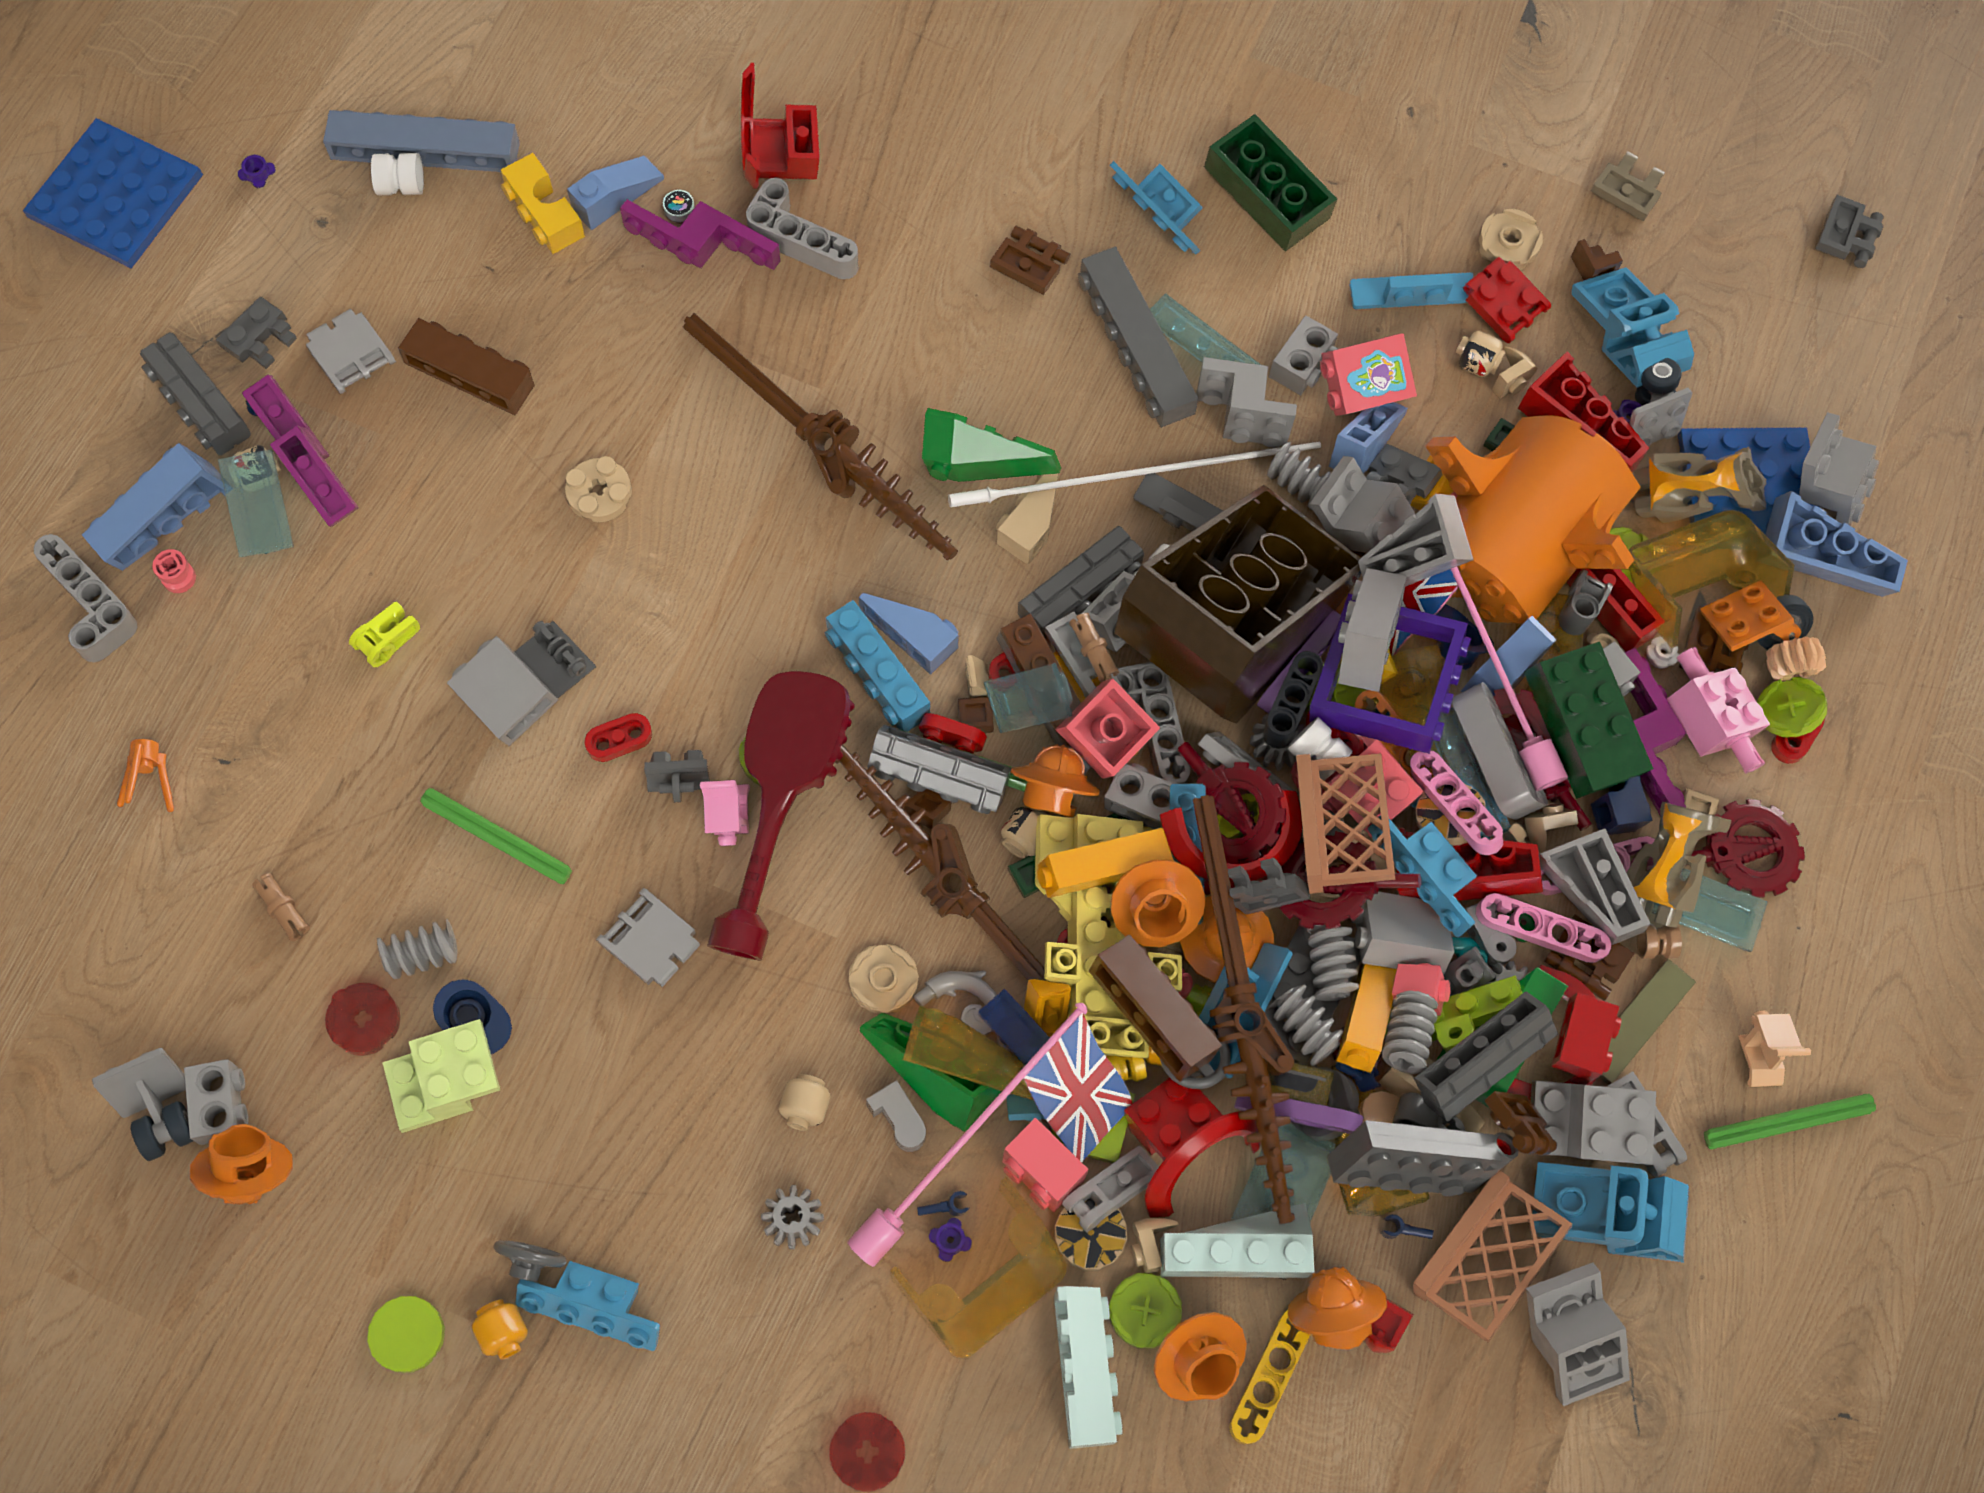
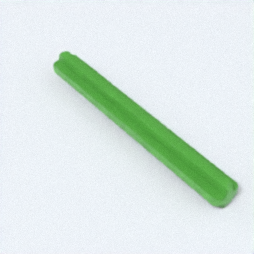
(496, 836)
(1789, 1121)

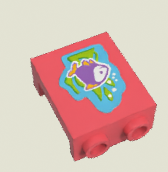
(1368, 375)

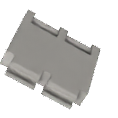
(348, 350)
(650, 940)

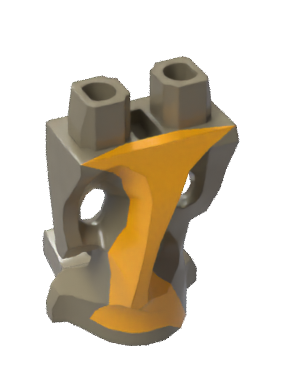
(1672, 490)
(1671, 851)

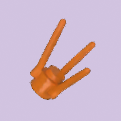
(142, 759)

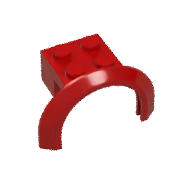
(777, 146)
(1189, 855)
(1583, 1035)
(1179, 1127)

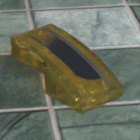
(1304, 1084)

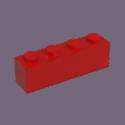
(1626, 610)

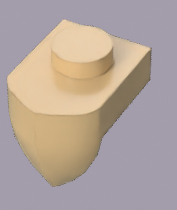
(1516, 376)
(1551, 817)
(1145, 1250)

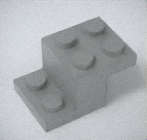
(1247, 413)
(1838, 472)
(1359, 509)
(1598, 1121)
(1578, 1334)

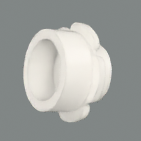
(1658, 659)

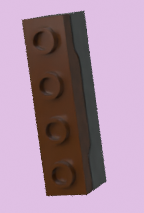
(1029, 650)

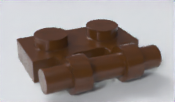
(1025, 265)
(1710, 646)
(1609, 967)
(1519, 1114)

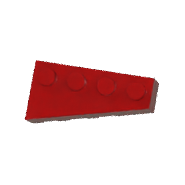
(1569, 395)
(1508, 872)

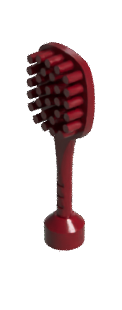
(788, 749)

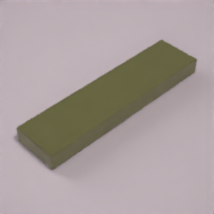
(1646, 1015)

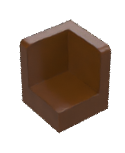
(1593, 261)

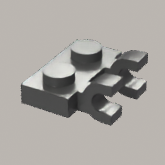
(252, 328)
(1408, 471)
(1270, 893)

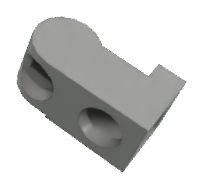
(1497, 945)
(901, 1115)

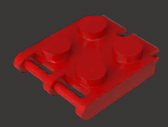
(1504, 296)

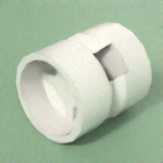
(401, 174)
(1317, 741)

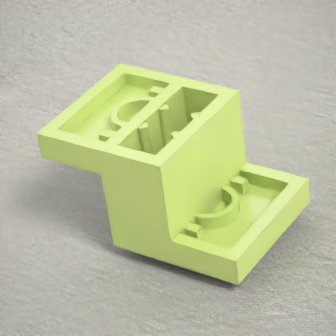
(441, 1076)

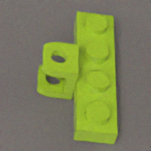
(1472, 1009)

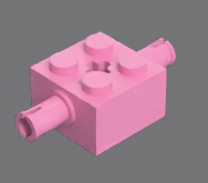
(1718, 711)

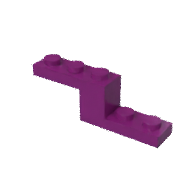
(700, 235)
(300, 450)
(1658, 731)

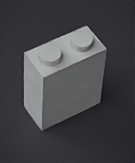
(502, 690)
(1401, 932)

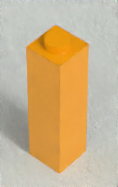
(1100, 862)
(1367, 1017)

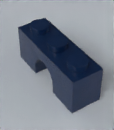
(1622, 808)

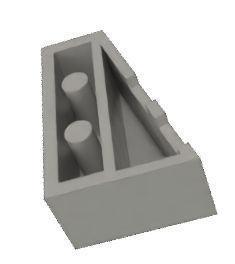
(1424, 545)
(1370, 628)
(1597, 884)

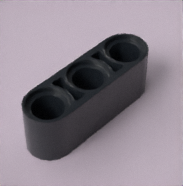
(1297, 686)

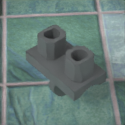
(676, 776)
(1468, 972)

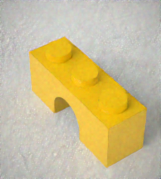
(554, 222)

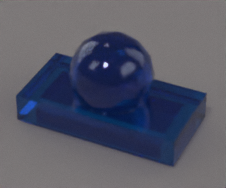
(1013, 1026)

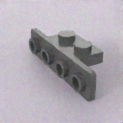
(1174, 503)

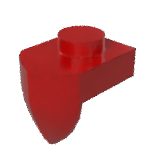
(1388, 1328)

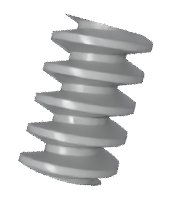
(1296, 474)
(418, 950)
(1331, 962)
(1307, 1023)
(1410, 1032)

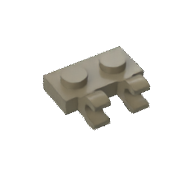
(1625, 190)

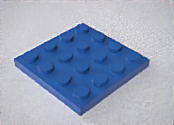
(113, 193)
(1774, 451)

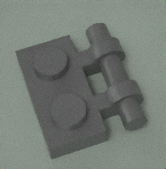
(1841, 227)

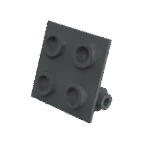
(554, 658)

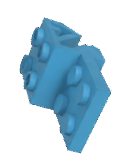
(1633, 323)
(1616, 1209)

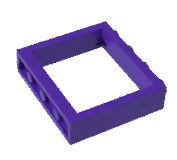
(1385, 727)

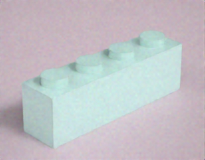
(1242, 1248)
(1085, 1367)

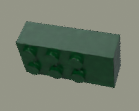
(1270, 182)
(1588, 720)

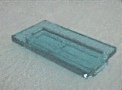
(255, 503)
(1029, 698)
(1724, 913)

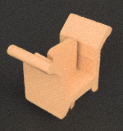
(1767, 1047)

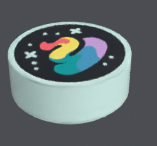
(678, 205)

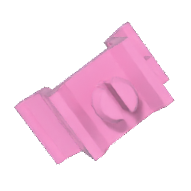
(725, 809)

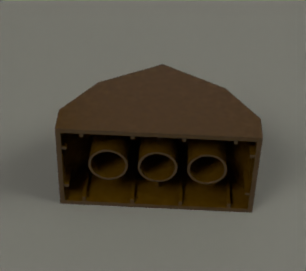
(1236, 600)

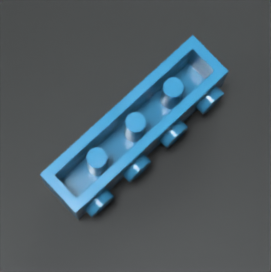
(877, 666)

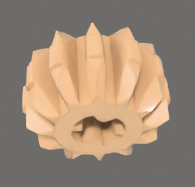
(1796, 658)

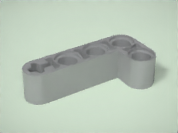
(834, 256)
(83, 589)
(1158, 698)
(1497, 753)

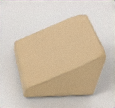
(976, 675)

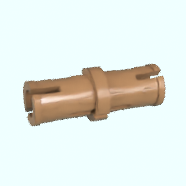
(1094, 647)
(280, 906)

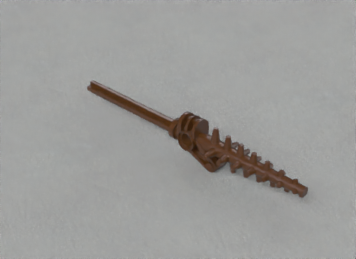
(839, 463)
(942, 857)
(1262, 1047)

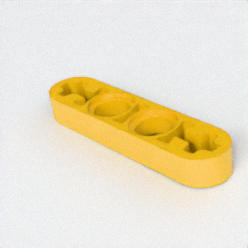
(1267, 1373)

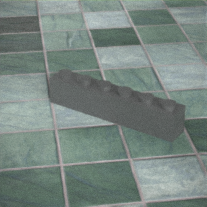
(1137, 337)

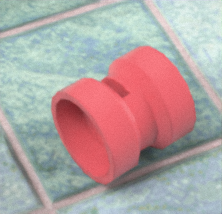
(174, 571)

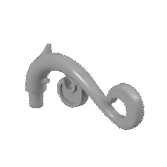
(958, 980)

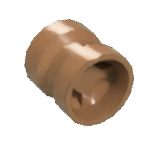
(1659, 941)

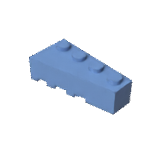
(154, 506)
(1832, 548)

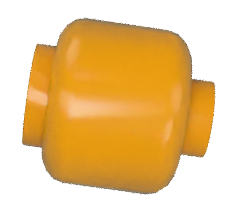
(499, 1329)

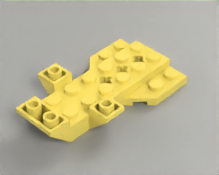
(1090, 934)

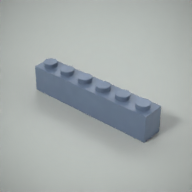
(438, 140)

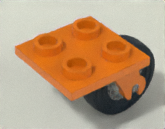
(1758, 616)

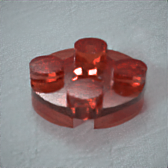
(347, 1004)
(850, 1438)

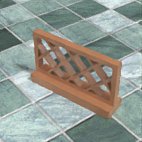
(1315, 830)
(1461, 1242)

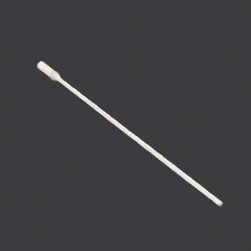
(989, 495)

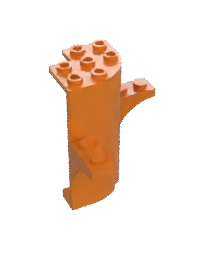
(1535, 513)

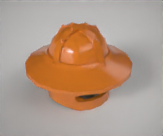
(1054, 779)
(1158, 903)
(1203, 945)
(241, 1165)
(1337, 1308)
(1200, 1357)

